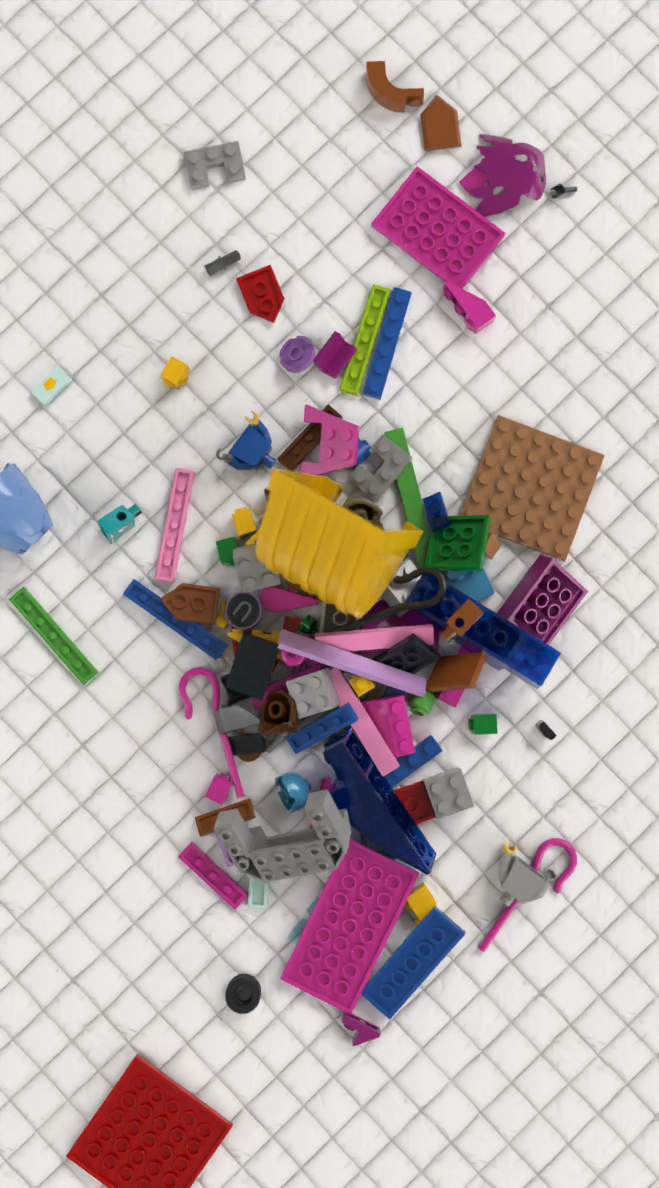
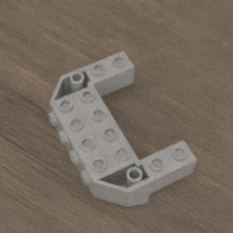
(288, 853)

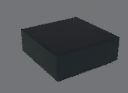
(545, 730)

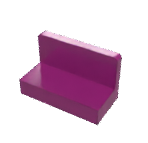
(334, 355)

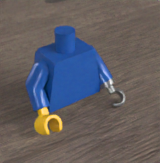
(251, 448)

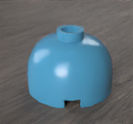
(293, 790)

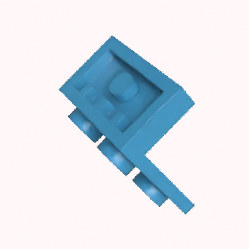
(471, 583)

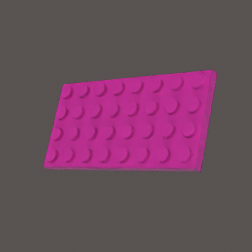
(349, 926)

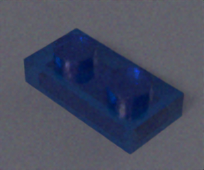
(436, 512)

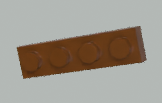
(304, 443)

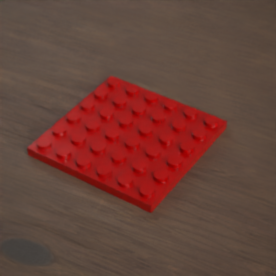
(149, 1133)

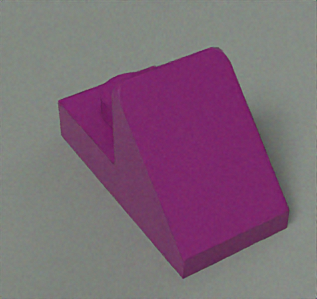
(365, 1030)

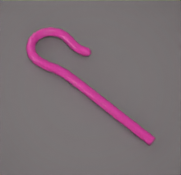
(216, 702)
(536, 864)

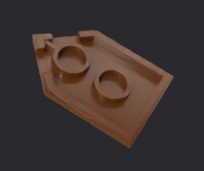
(440, 125)
(193, 603)

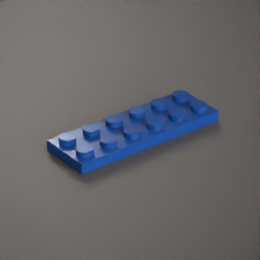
(412, 962)

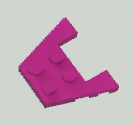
(337, 442)

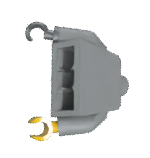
(521, 879)

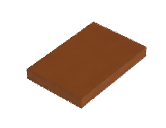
(456, 672)

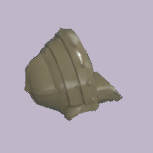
(365, 509)

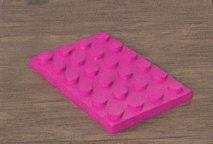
(438, 229)

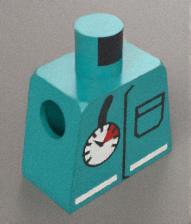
(114, 528)

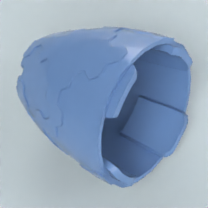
(21, 512)

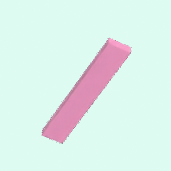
(174, 525)
(375, 638)
(364, 727)

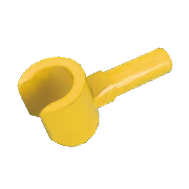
(221, 621)

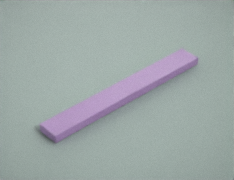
(352, 663)

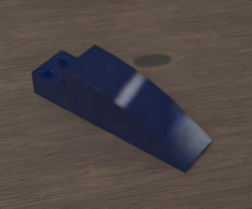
(499, 639)
(373, 803)

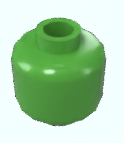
(421, 705)

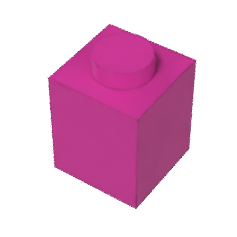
(219, 788)

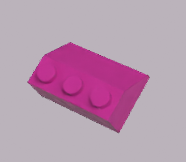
(392, 722)

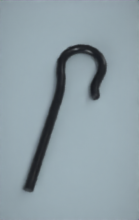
(403, 606)

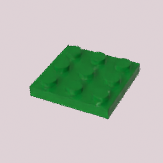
(459, 545)

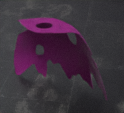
(510, 173)

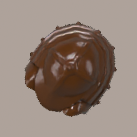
(278, 714)

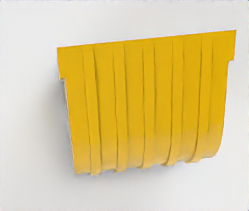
(327, 545)

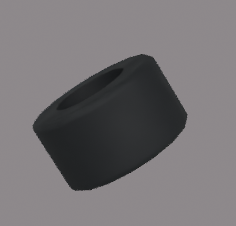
(240, 1006)

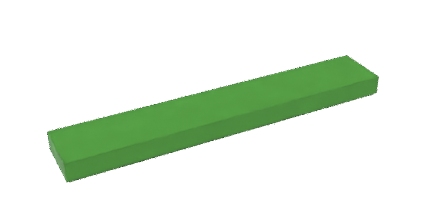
(54, 635)

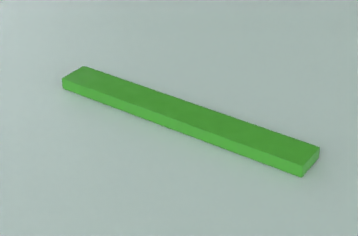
(411, 497)

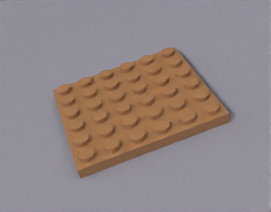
(532, 487)

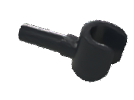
(560, 190)

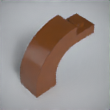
(386, 93)

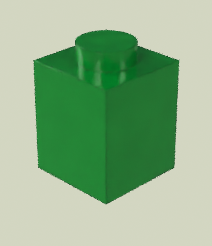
(225, 550)
(483, 724)

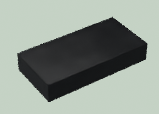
(247, 744)

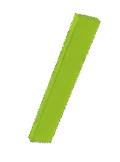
(365, 339)

